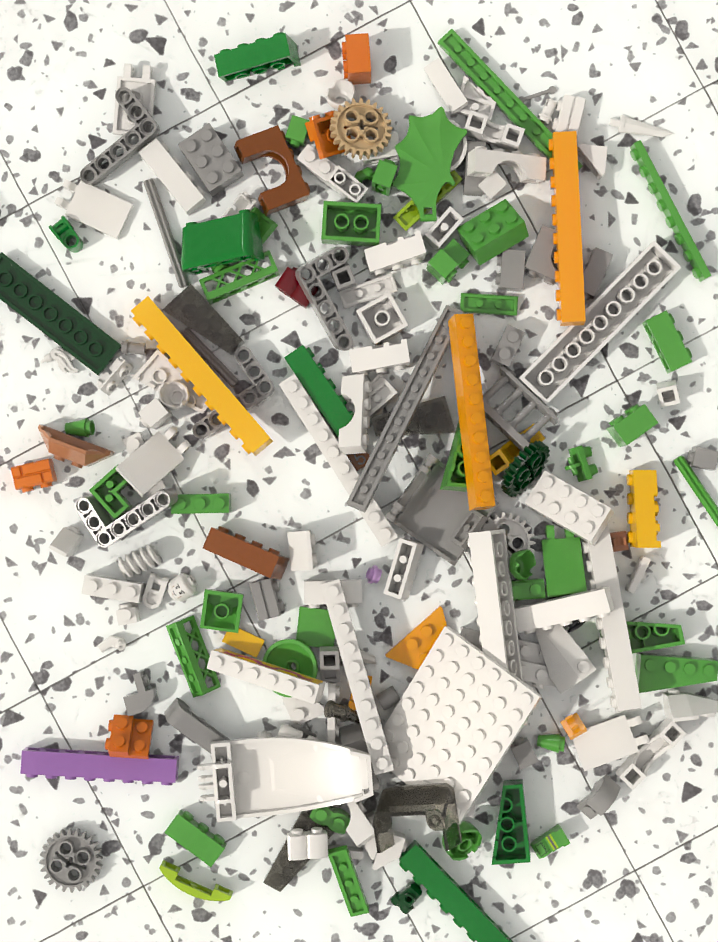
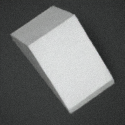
(594, 158)

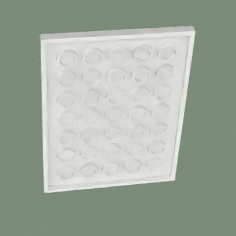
(457, 719)

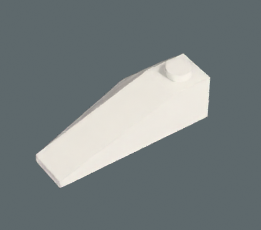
(688, 706)

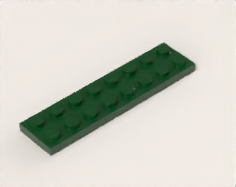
(55, 317)

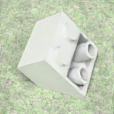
(301, 550)

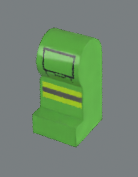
(549, 842)

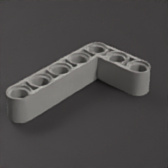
(124, 141)
(323, 297)
(254, 389)
(128, 520)

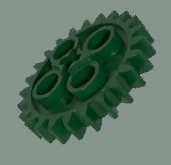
(525, 468)

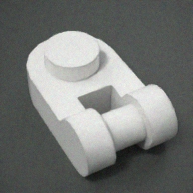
(151, 597)

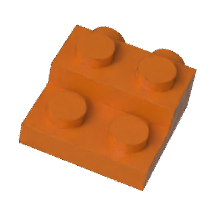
(319, 132)
(129, 737)

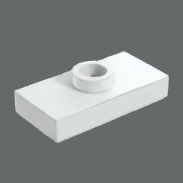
(638, 574)

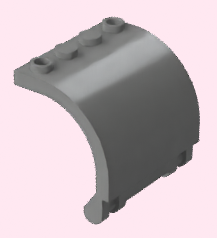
(437, 516)

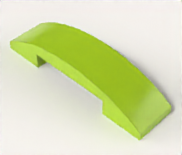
(196, 890)

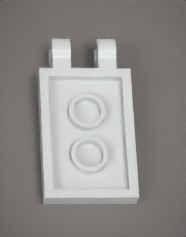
(143, 88)
(95, 208)
(152, 461)
(608, 742)

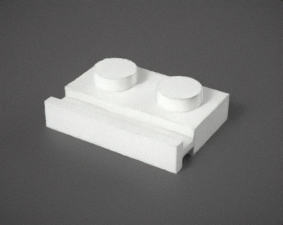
(380, 395)

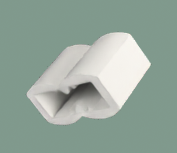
(307, 844)

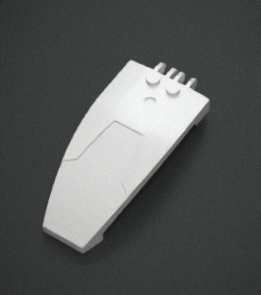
(283, 776)

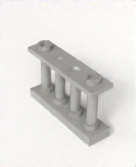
(508, 427)

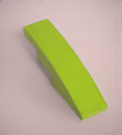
(409, 214)

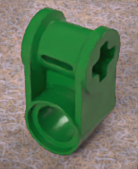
(65, 232)

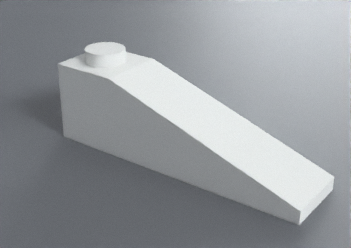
(563, 658)

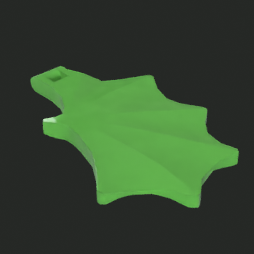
(427, 159)

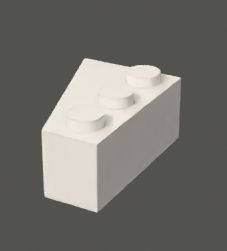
(395, 254)
(380, 358)

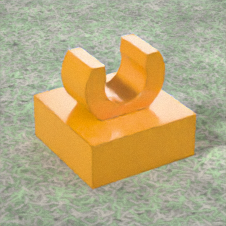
(573, 726)

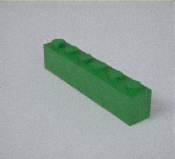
(319, 388)

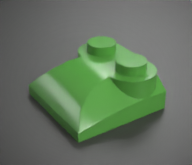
(221, 610)

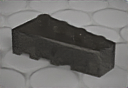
(198, 315)
(429, 419)

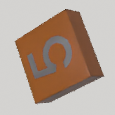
(358, 460)

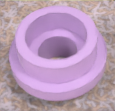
(373, 574)

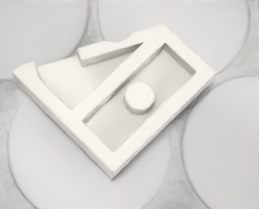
(477, 100)
(302, 711)

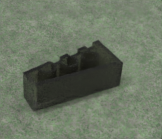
(284, 870)

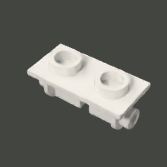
(242, 202)
(109, 382)

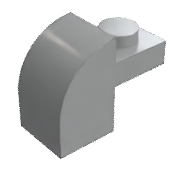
(342, 275)
(330, 663)
(143, 698)
(600, 799)

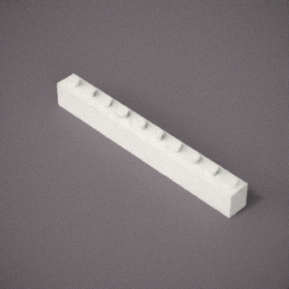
(337, 460)
(613, 628)
(357, 676)

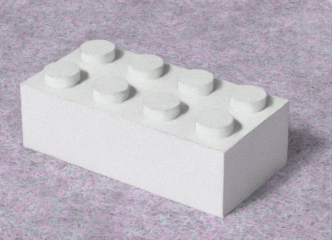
(569, 507)

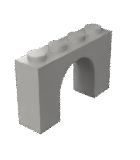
(540, 263)

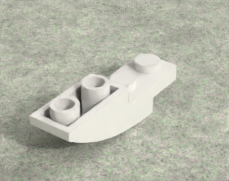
(332, 175)

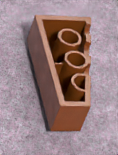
(245, 553)

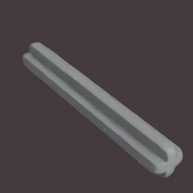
(205, 352)

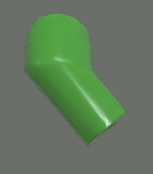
(366, 173)

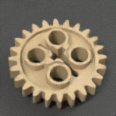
(361, 144)

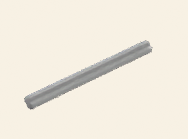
(166, 232)

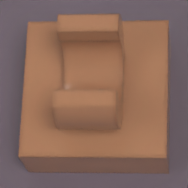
(619, 541)

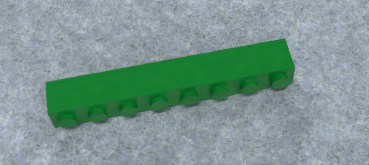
(450, 895)

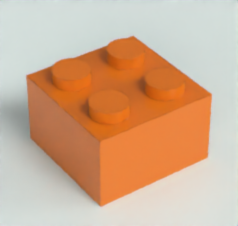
(357, 53)

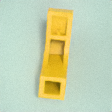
(505, 454)

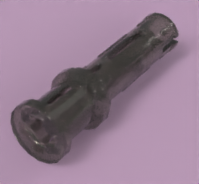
(341, 712)

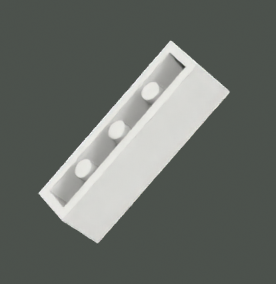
(172, 176)

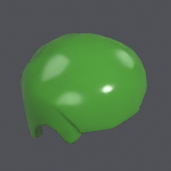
(521, 564)

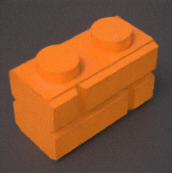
(34, 474)

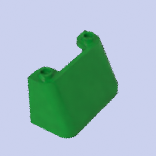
(221, 242)

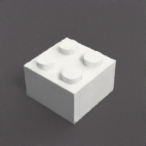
(382, 319)

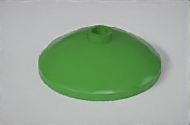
(292, 651)

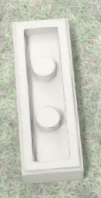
(446, 86)
(368, 291)

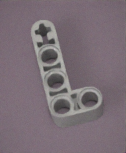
(184, 720)

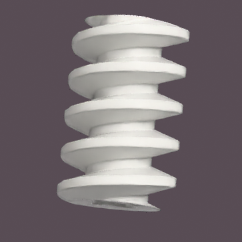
(139, 561)

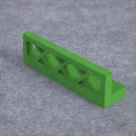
(239, 285)
(187, 656)

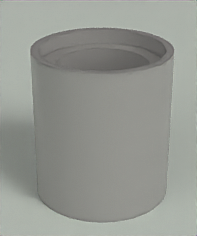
(388, 698)

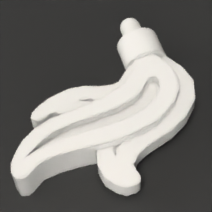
(62, 358)

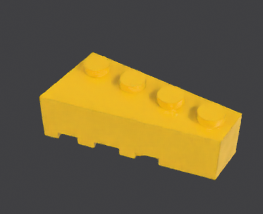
(643, 509)

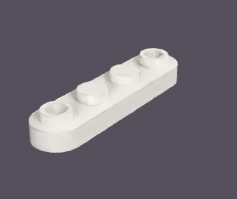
(332, 729)

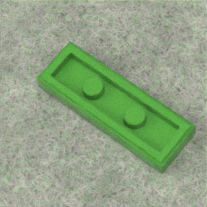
(489, 304)

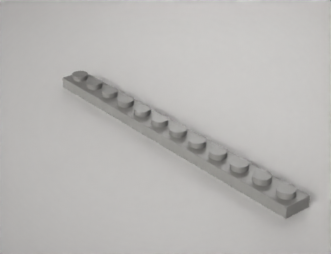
(402, 413)

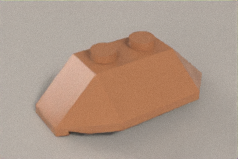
(72, 448)

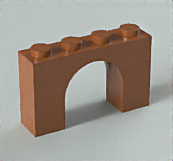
(273, 144)

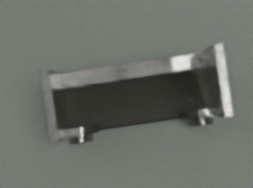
(432, 800)

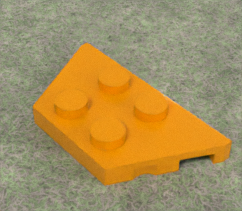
(417, 644)

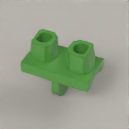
(579, 464)

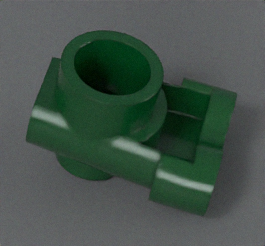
(407, 897)

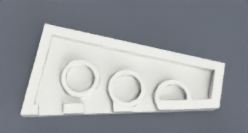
(159, 371)

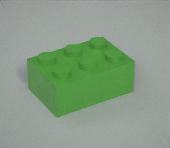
(351, 223)
(492, 232)

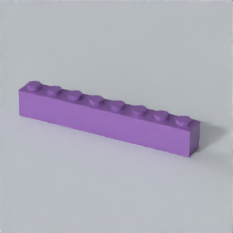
(98, 765)

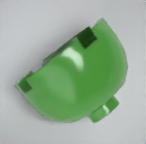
(470, 842)

